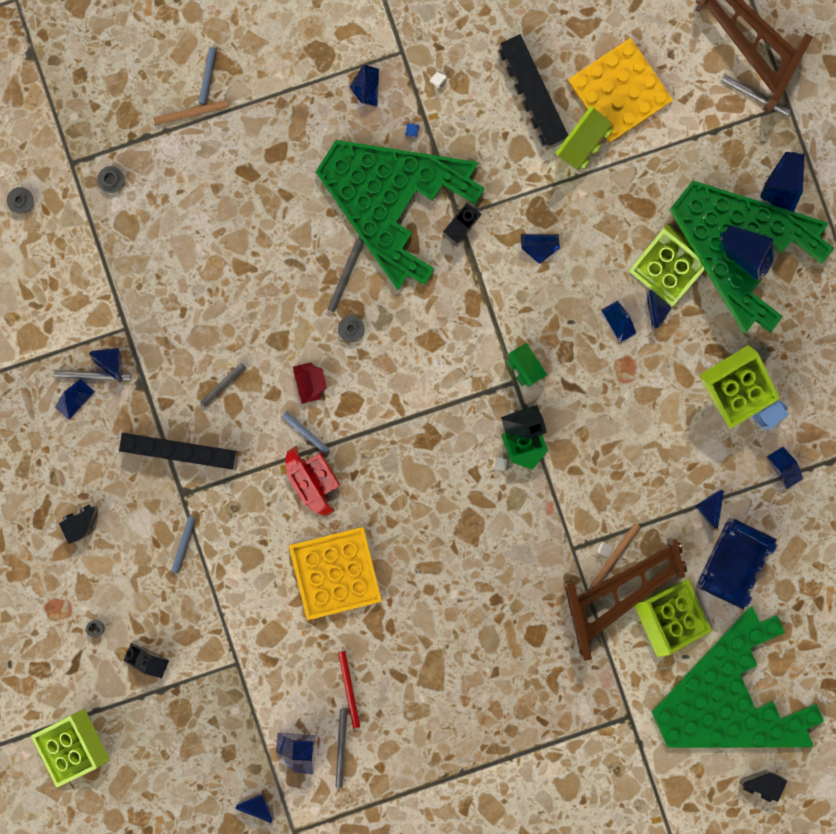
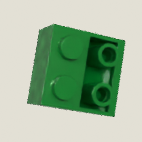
(525, 365)

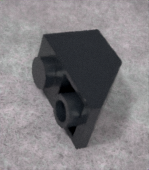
(461, 224)
(525, 423)
(79, 525)
(146, 660)
(766, 783)

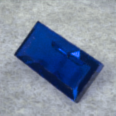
(366, 85)
(540, 245)
(657, 309)
(619, 321)
(74, 398)
(711, 508)

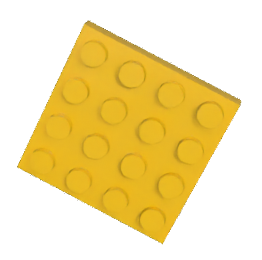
(621, 88)
(335, 573)

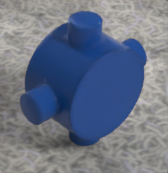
(412, 130)

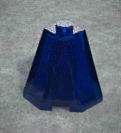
(785, 182)
(748, 250)
(297, 751)

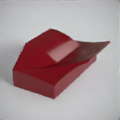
(309, 382)

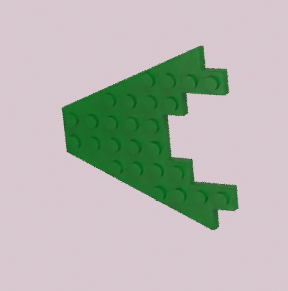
(375, 188)
(708, 211)
(714, 706)

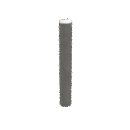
(222, 385)

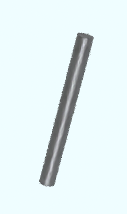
(753, 94)
(345, 275)
(88, 375)
(341, 748)

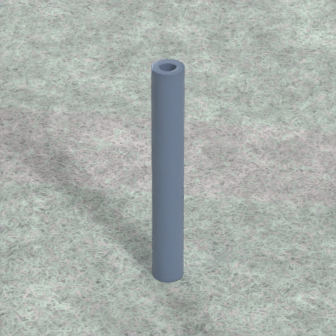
(207, 75)
(305, 432)
(183, 544)

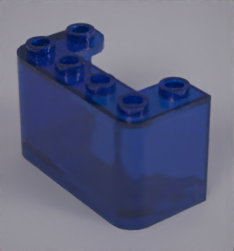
(735, 563)

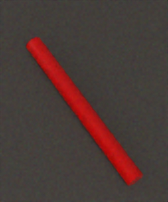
(349, 689)

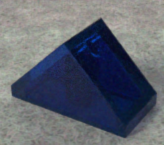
(109, 361)
(785, 467)
(256, 806)

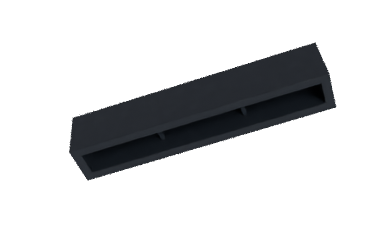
(533, 91)
(178, 451)

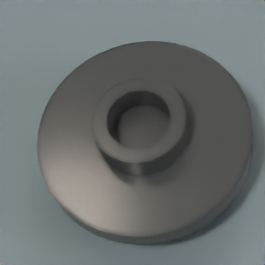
(110, 179)
(20, 200)
(351, 328)

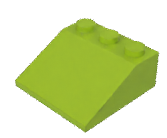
(585, 139)
(668, 265)
(739, 386)
(673, 618)
(70, 748)

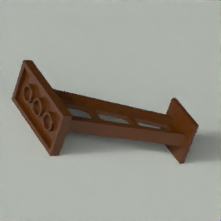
(790, 57)
(577, 603)

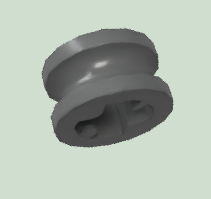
(91, 633)

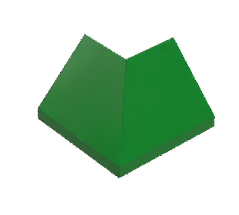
(525, 451)

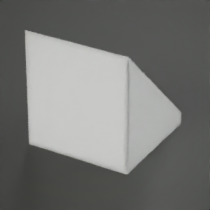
(438, 79)
(501, 464)
(605, 549)

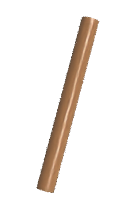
(191, 112)
(616, 554)

